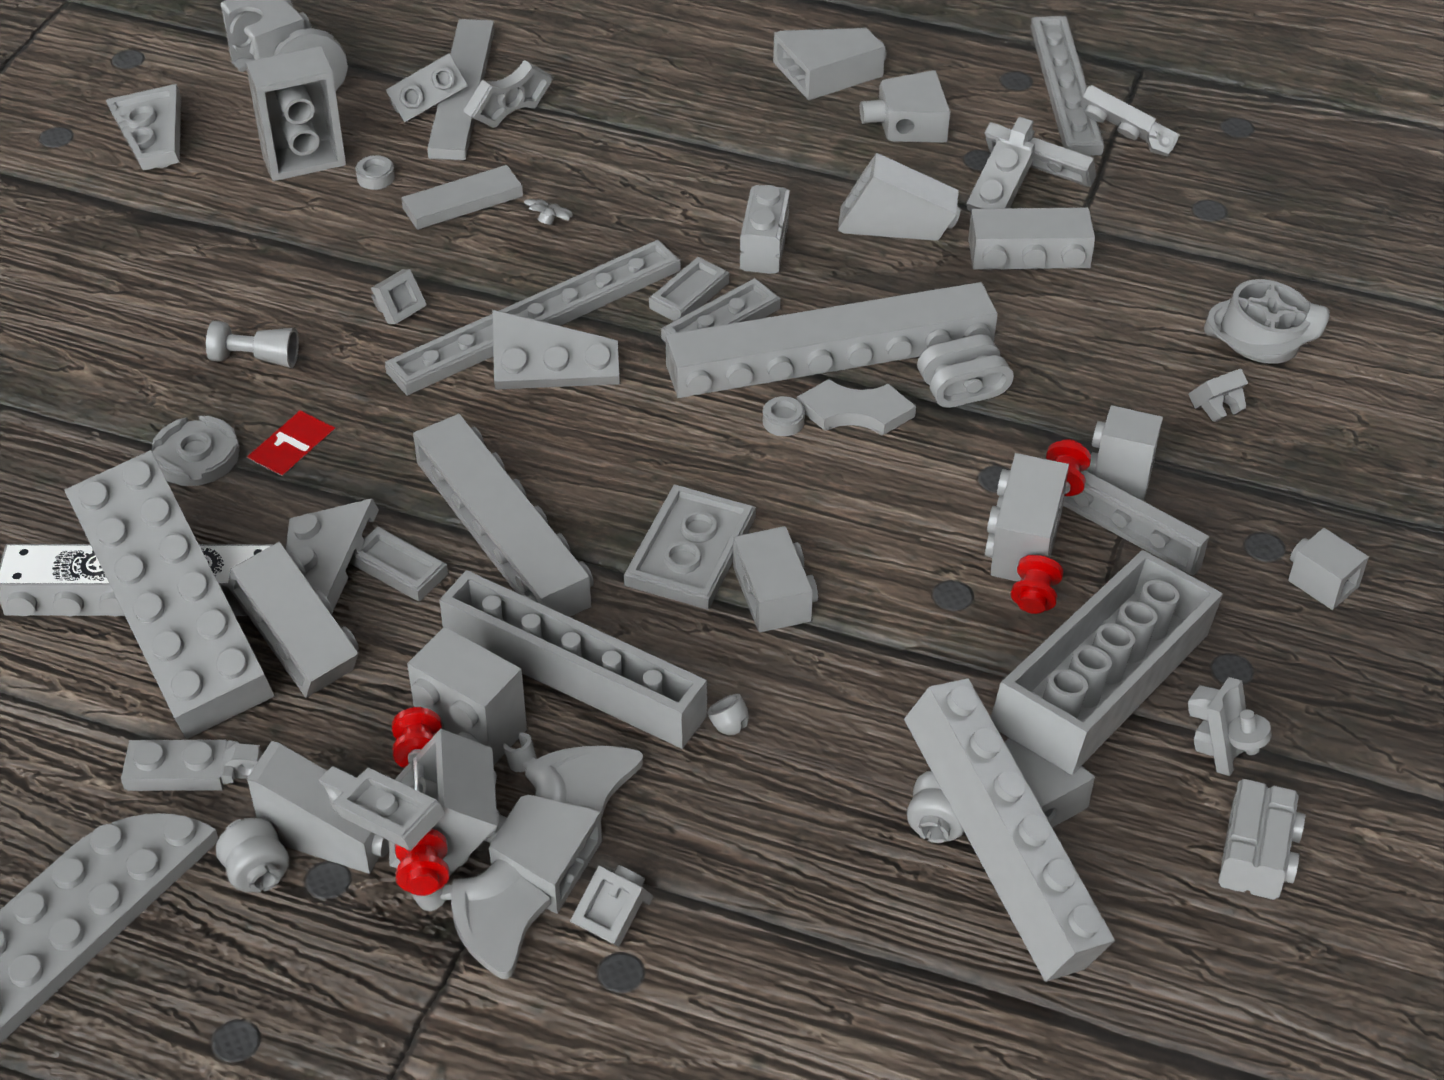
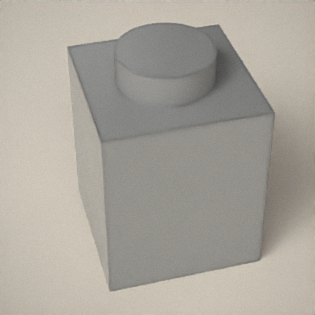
(1327, 568)

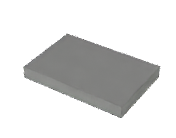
(689, 547)

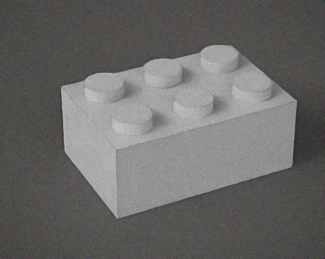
(296, 113)

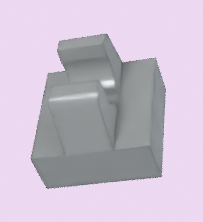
(398, 296)
(1226, 389)

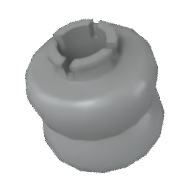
(931, 812)
(252, 855)

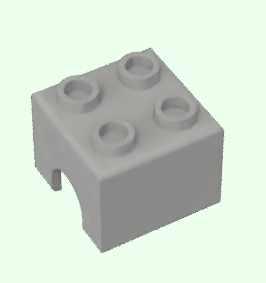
(258, 27)

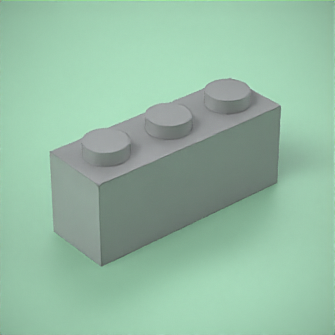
(1031, 238)
(293, 618)

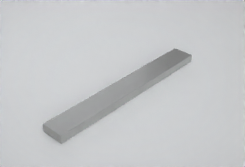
(554, 306)

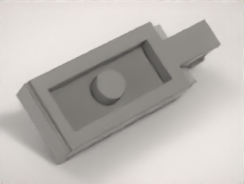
(1130, 121)
(1004, 169)
(187, 764)
(382, 805)

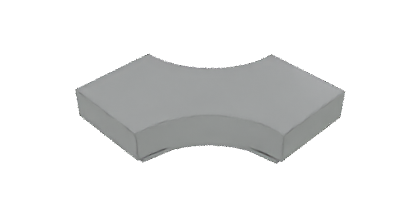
(499, 98)
(874, 409)

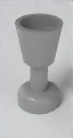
(272, 345)

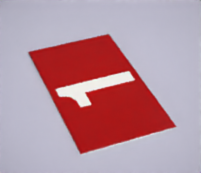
(291, 442)

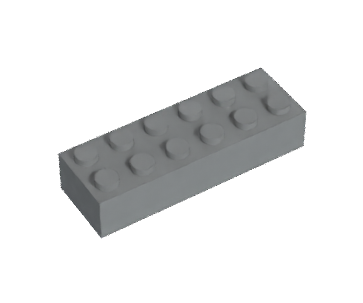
(169, 595)
(1104, 661)

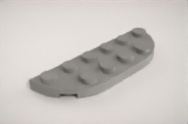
(87, 902)

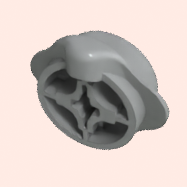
(1266, 321)

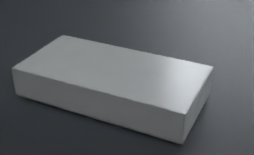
(689, 289)
(399, 564)

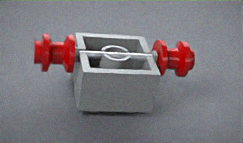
(1028, 520)
(460, 779)

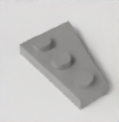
(150, 124)
(550, 355)
(327, 542)

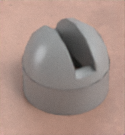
(729, 714)

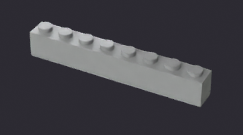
(825, 339)

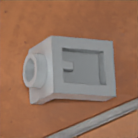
(611, 903)

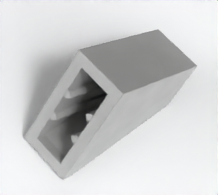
(828, 58)
(898, 203)
(298, 807)

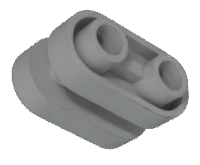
(965, 370)

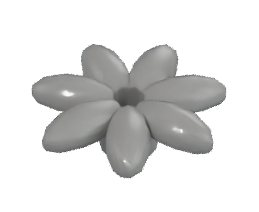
(547, 211)

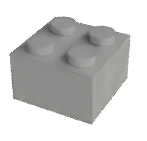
(469, 690)

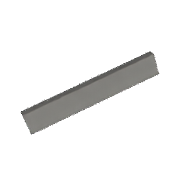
(1065, 84)
(451, 125)

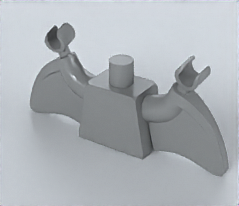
(535, 849)

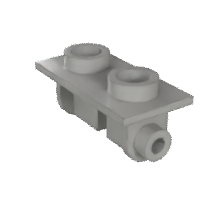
(426, 88)

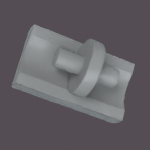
(1229, 724)

